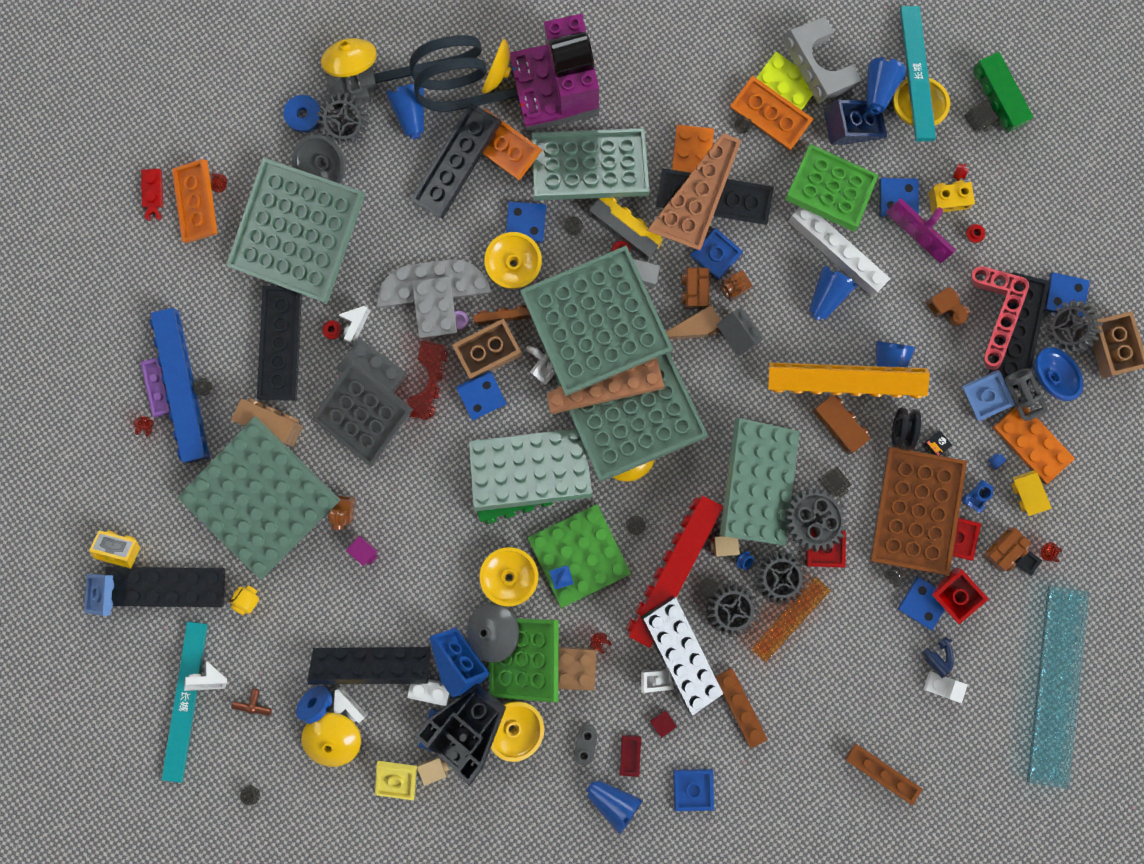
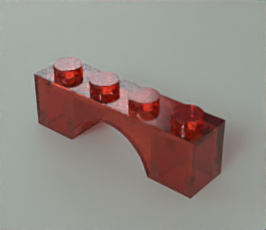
(432, 356)

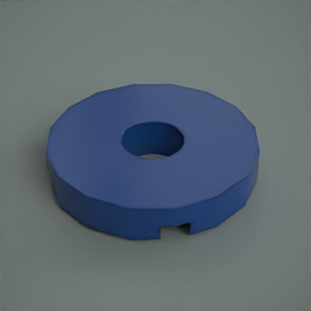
(294, 106)
(307, 711)

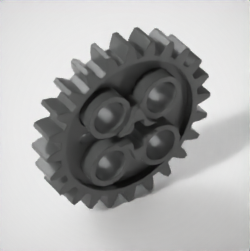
(823, 535)

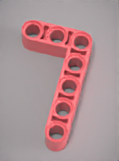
(1006, 313)

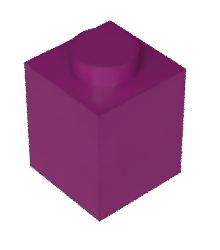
(363, 551)

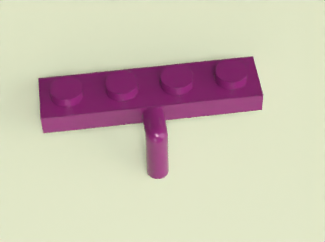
(921, 230)

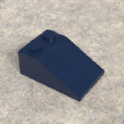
(853, 123)

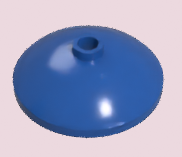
(1058, 374)

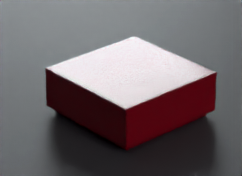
(663, 723)

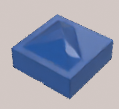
(561, 577)

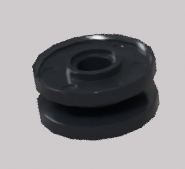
(906, 428)

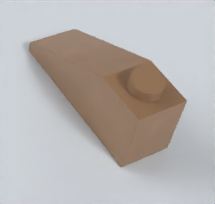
(697, 326)

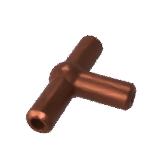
(252, 707)

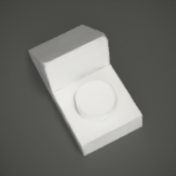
(357, 318)
(211, 680)
(656, 681)
(945, 687)
(344, 701)

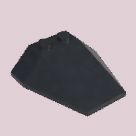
(464, 731)

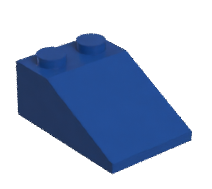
(457, 662)

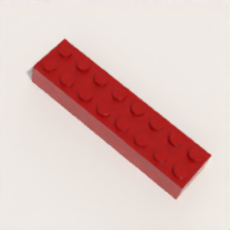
(676, 563)

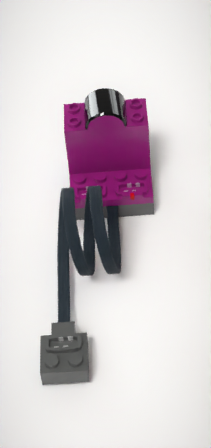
(552, 80)

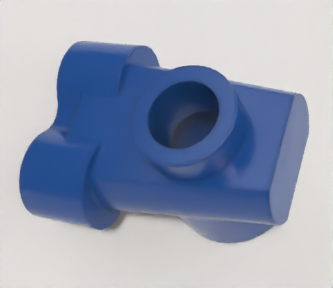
(976, 500)

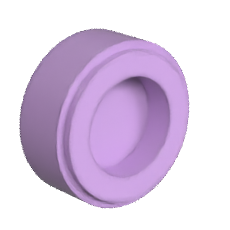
(462, 320)

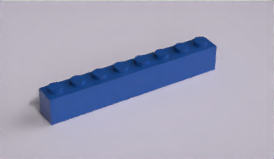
(179, 382)

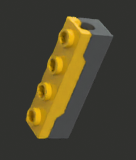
(625, 226)

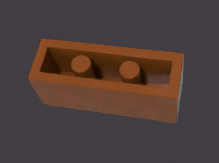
(841, 424)

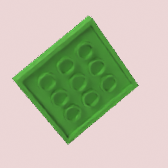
(832, 187)
(588, 550)
(532, 667)

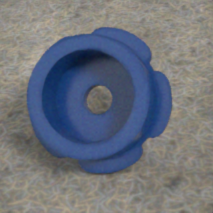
(997, 461)
(744, 560)

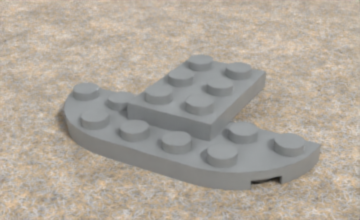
(432, 291)

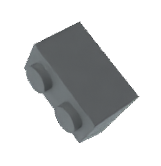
(740, 331)

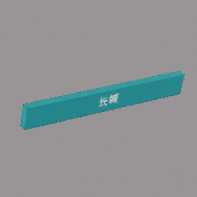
(917, 74)
(184, 703)

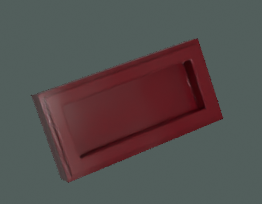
(630, 755)

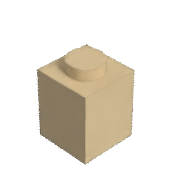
(724, 546)
(433, 770)

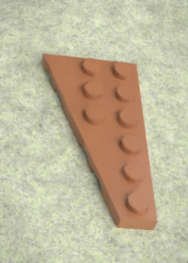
(694, 204)
(632, 382)

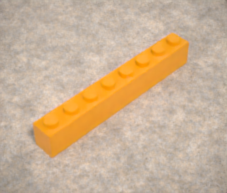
(848, 379)

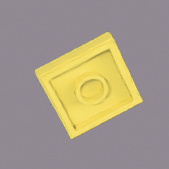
(395, 780)

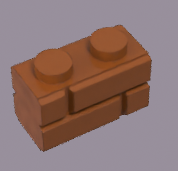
(696, 288)
(1007, 549)

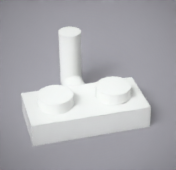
(543, 369)

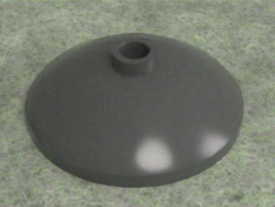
(309, 157)
(501, 632)

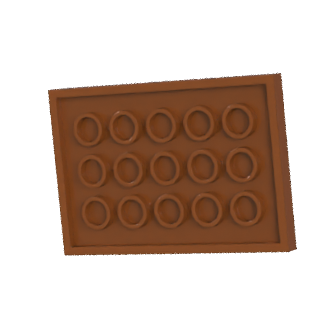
(918, 511)

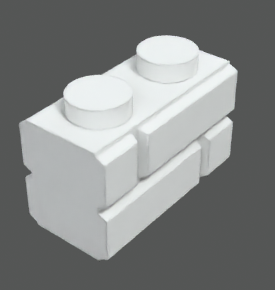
(433, 692)

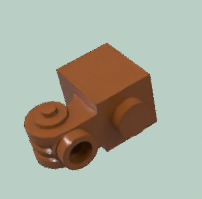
(736, 285)
(948, 302)
(342, 513)

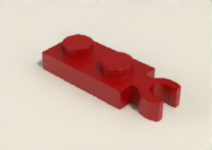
(152, 192)

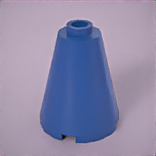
(882, 83)
(408, 110)
(830, 293)
(893, 354)
(613, 804)

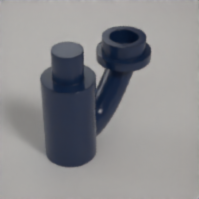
(941, 667)

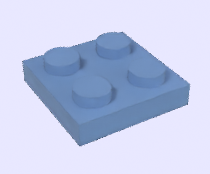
(988, 395)
(98, 594)

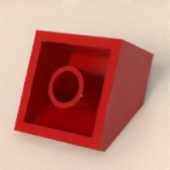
(959, 595)

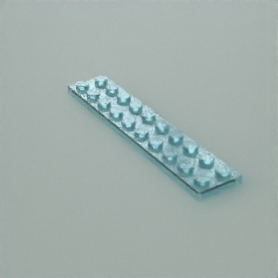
(1058, 687)

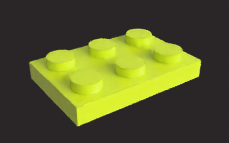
(786, 80)

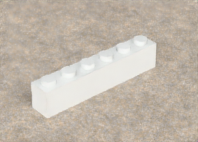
(839, 250)

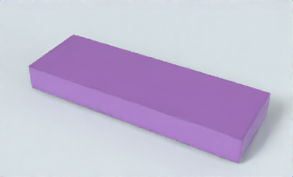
(155, 388)

